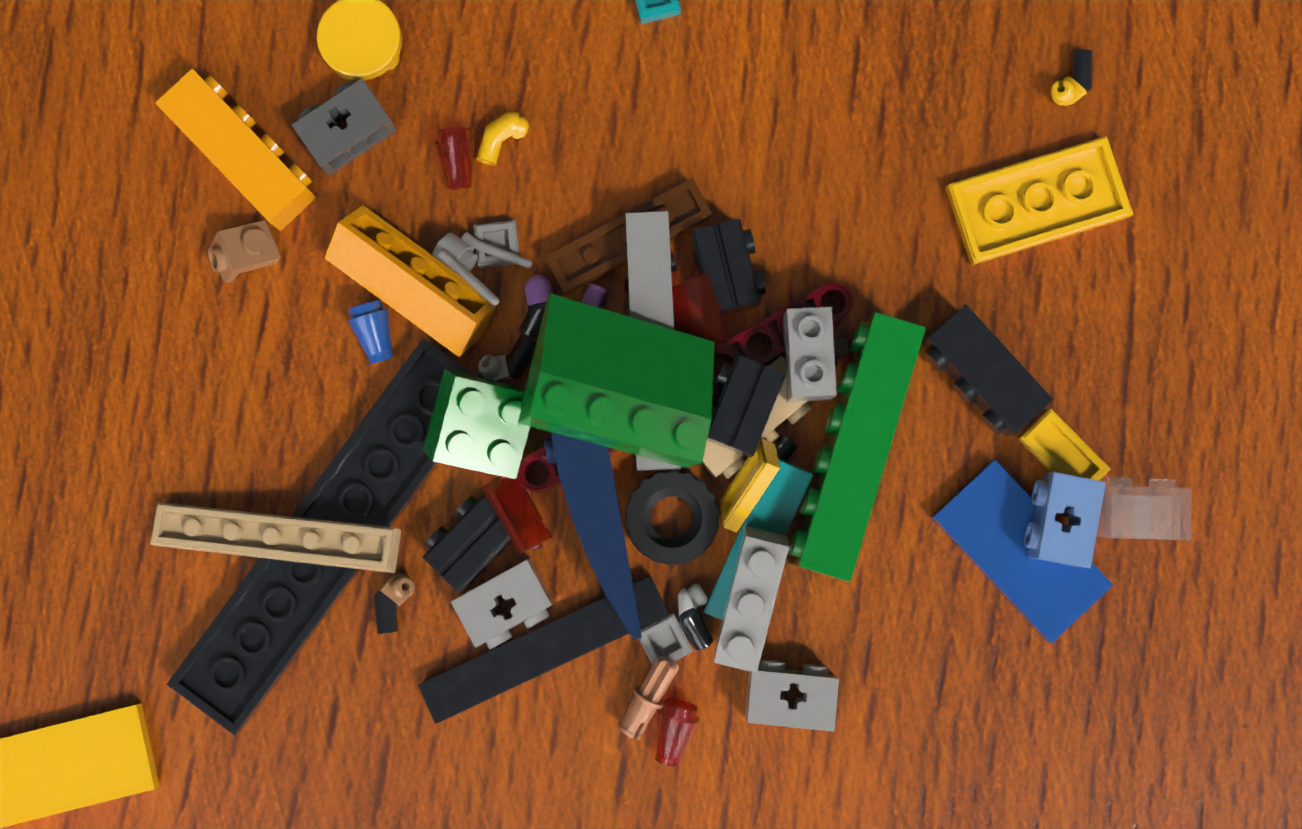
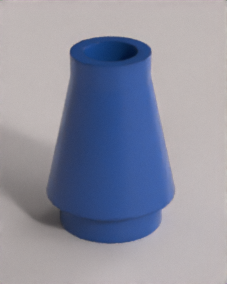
(372, 330)

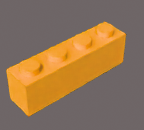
(236, 150)
(409, 280)

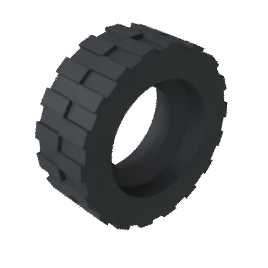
(704, 523)

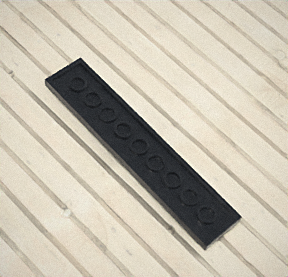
(287, 600)

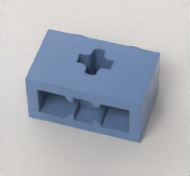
(1079, 501)

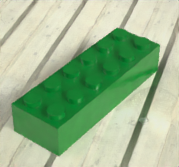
(857, 446)

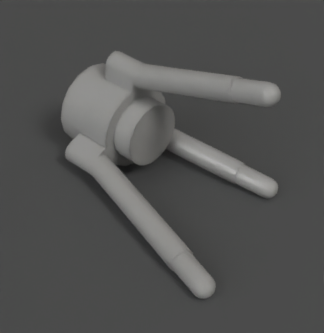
(459, 256)

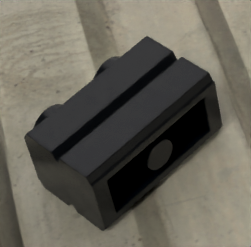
(724, 255)
(743, 404)
(468, 544)

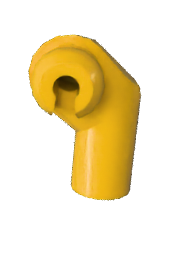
(498, 131)

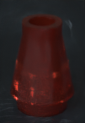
(456, 156)
(674, 730)

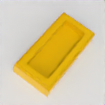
(1062, 448)
(749, 485)

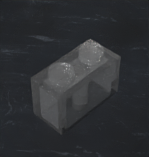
(1145, 511)

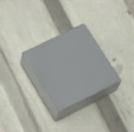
(499, 234)
(666, 639)

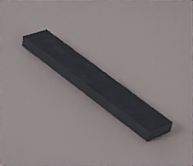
(535, 653)

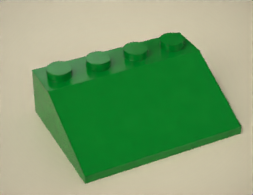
(620, 383)

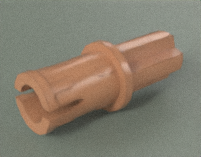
(648, 697)

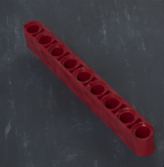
(770, 329)

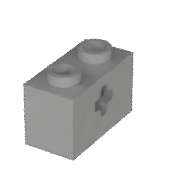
(809, 354)
(478, 606)
(811, 711)

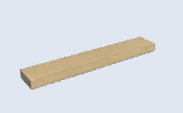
(276, 537)

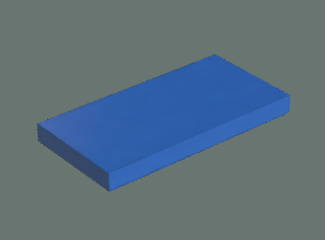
(990, 525)

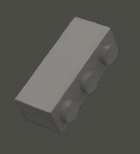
(751, 599)

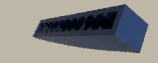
(595, 511)

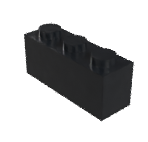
(985, 372)

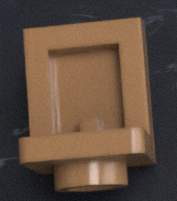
(242, 250)

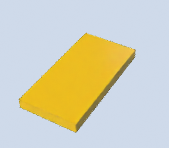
(1038, 200)
(75, 765)

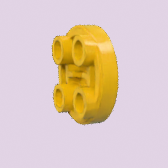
(359, 39)

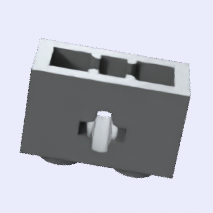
(336, 147)

